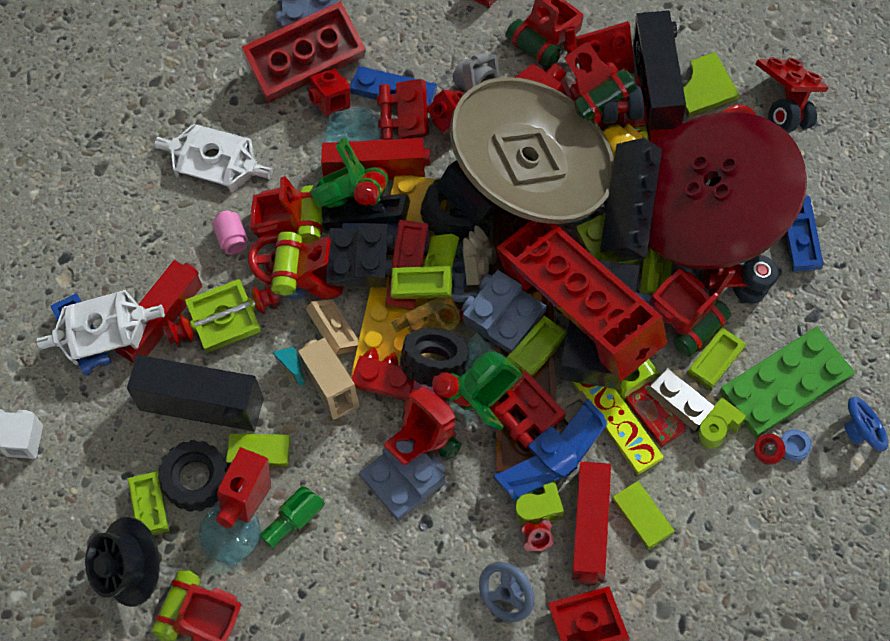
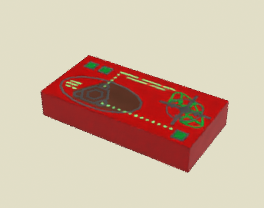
(654, 416)

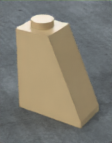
(329, 378)

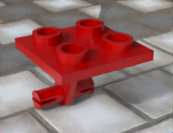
(609, 43)

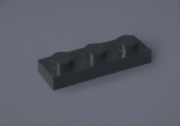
(386, 211)

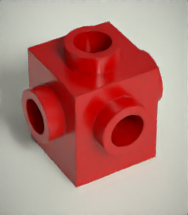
(329, 92)
(443, 108)

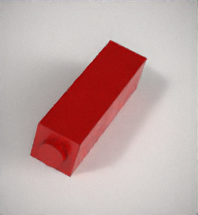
(396, 156)
(170, 291)
(591, 523)

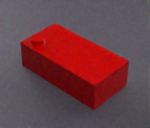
(303, 49)

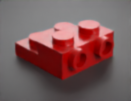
(588, 617)

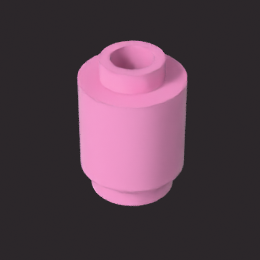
(230, 232)

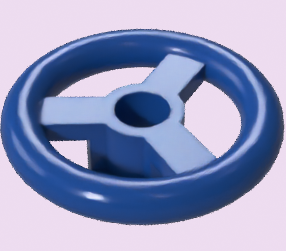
(864, 425)

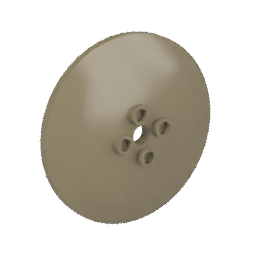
(519, 117)

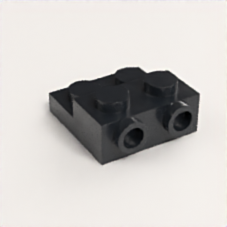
(360, 256)

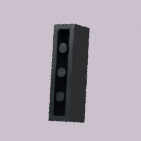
(631, 200)

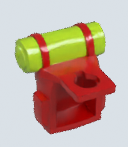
(286, 211)
(302, 267)
(195, 611)

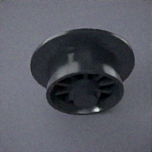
(124, 562)

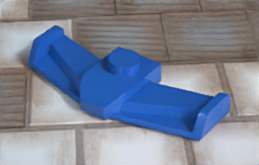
(554, 453)

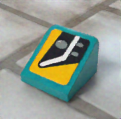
(290, 362)

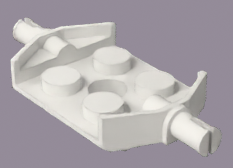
(231, 165)
(121, 325)

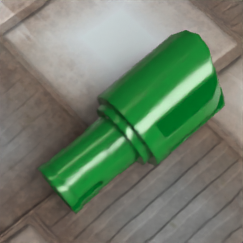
(292, 515)

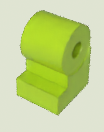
(638, 378)
(717, 422)
(534, 507)

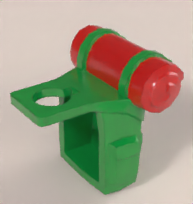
(350, 181)
(479, 387)

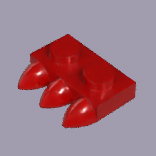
(382, 376)

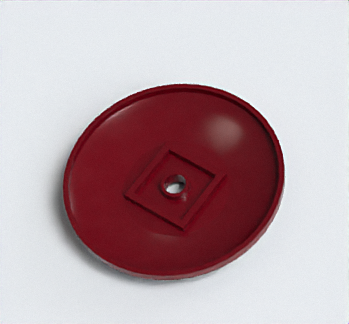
(744, 212)

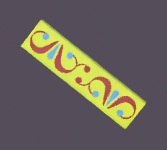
(623, 427)

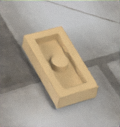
(333, 326)

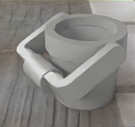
(472, 72)

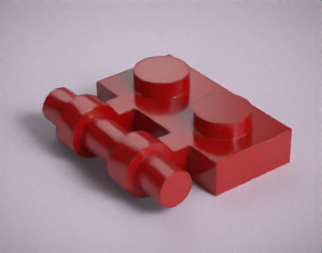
(411, 108)
(533, 403)

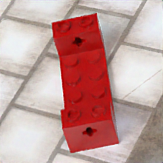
(586, 294)

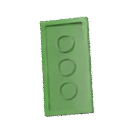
(787, 381)

